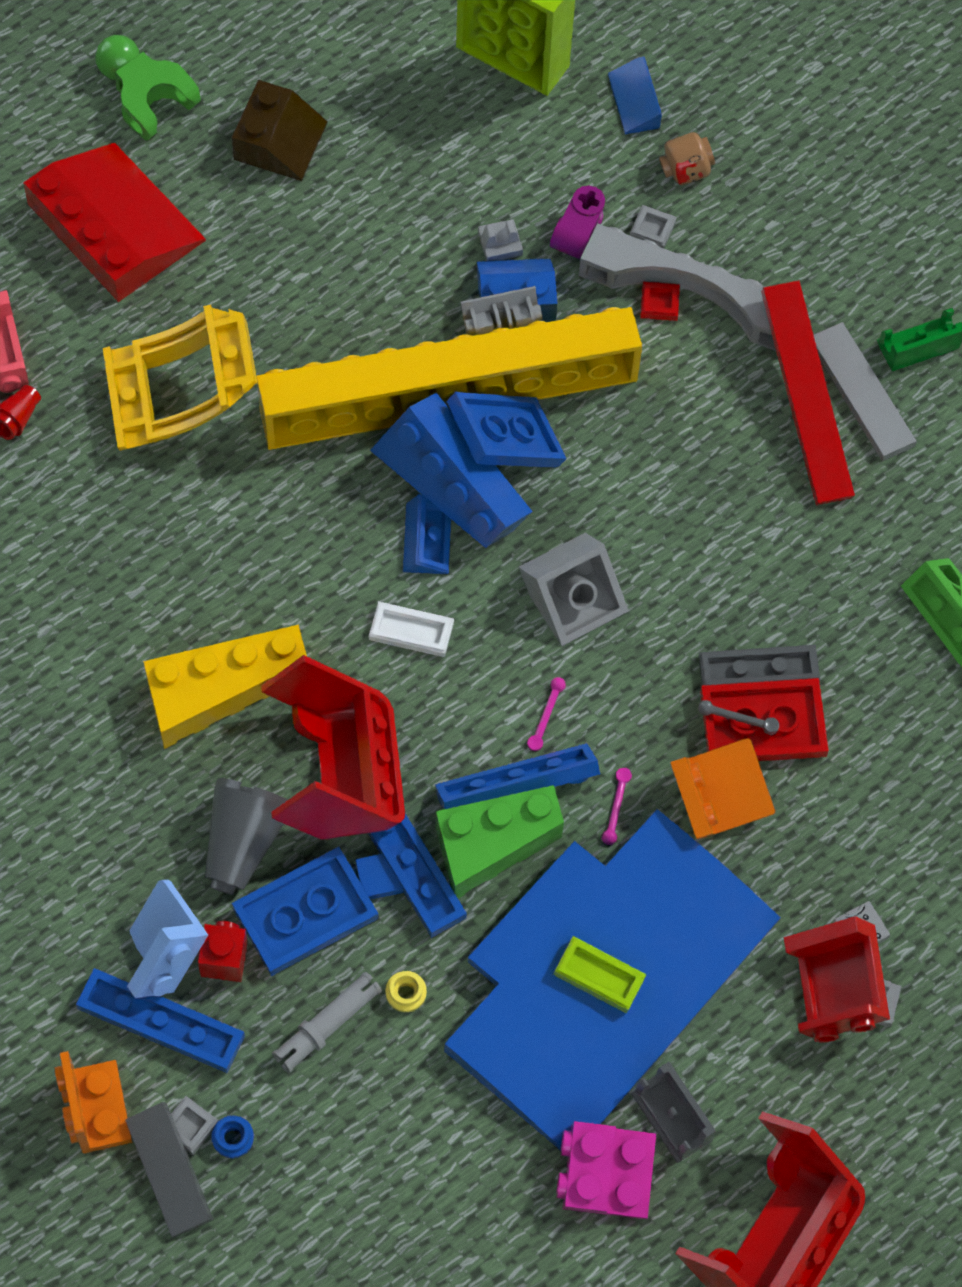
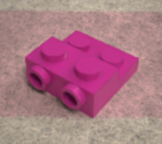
(606, 1170)

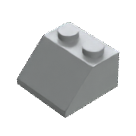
(574, 587)

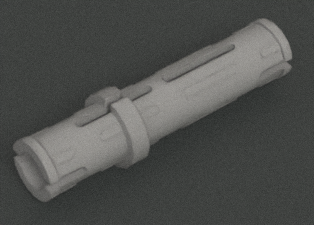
(326, 1022)

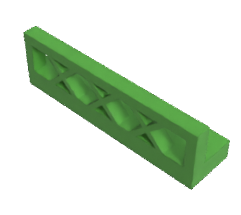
(938, 596)

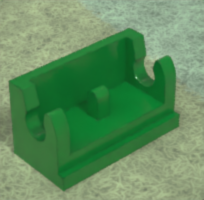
(921, 341)

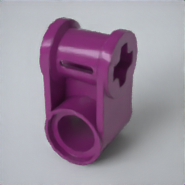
(578, 223)

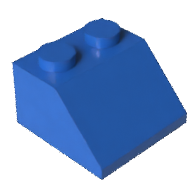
(512, 275)

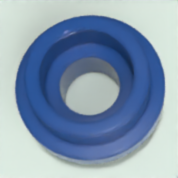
(228, 1124)

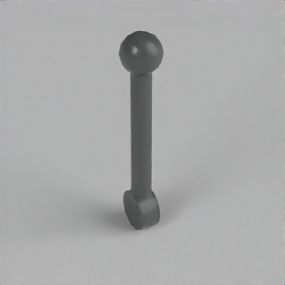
(770, 725)

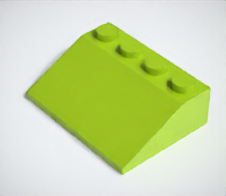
(519, 37)

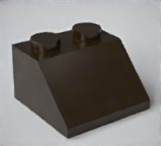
(277, 131)

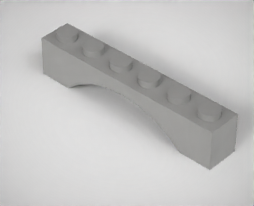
(624, 260)

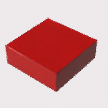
(660, 301)

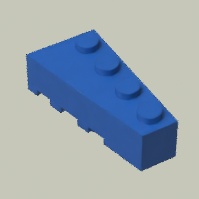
(436, 461)

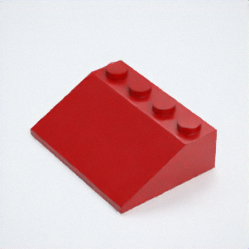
(111, 217)

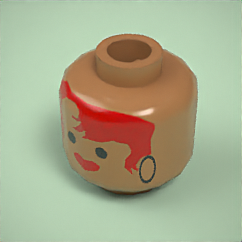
(687, 158)

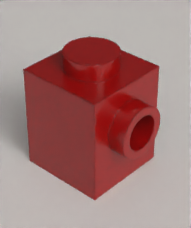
(223, 952)

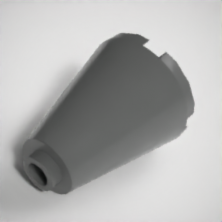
(239, 833)

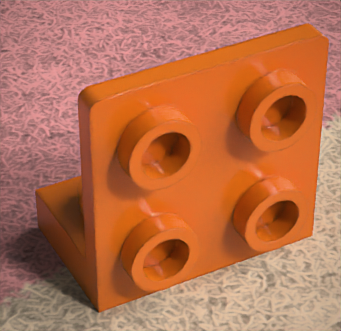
(723, 788)
(96, 1104)

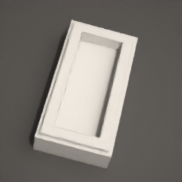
(411, 629)

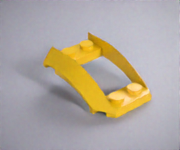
(129, 380)

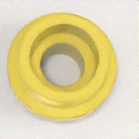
(410, 979)

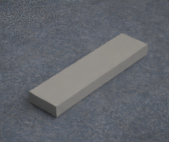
(863, 392)

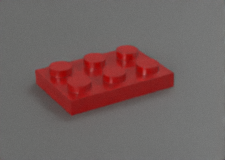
(792, 702)

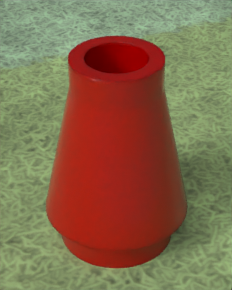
(17, 411)

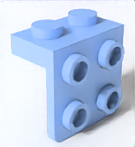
(167, 940)

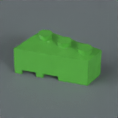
(495, 834)

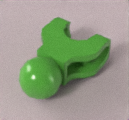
(143, 82)

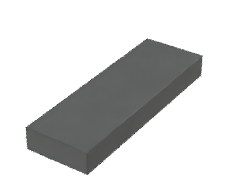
(759, 665)
(169, 1169)

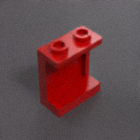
(840, 978)

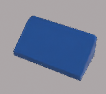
(635, 96)
(426, 538)

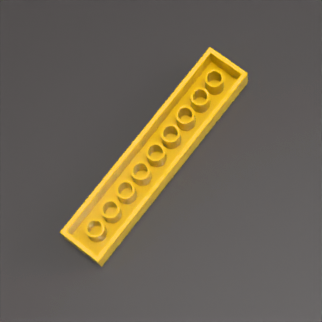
(379, 387)

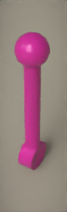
(535, 742)
(623, 776)

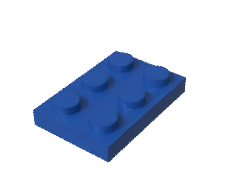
(506, 430)
(305, 911)

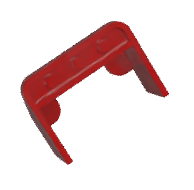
(355, 747)
(801, 1222)

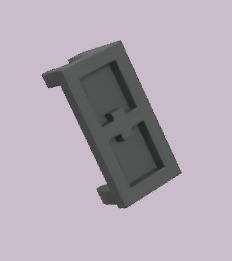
(674, 1113)

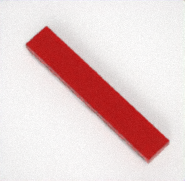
(807, 393)

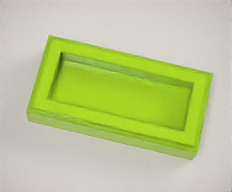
(599, 974)

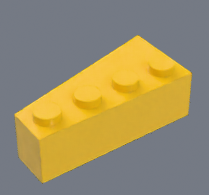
(216, 680)

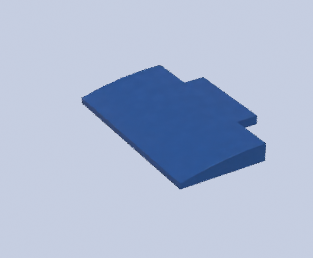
(653, 906)

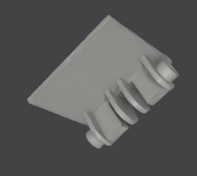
(501, 310)

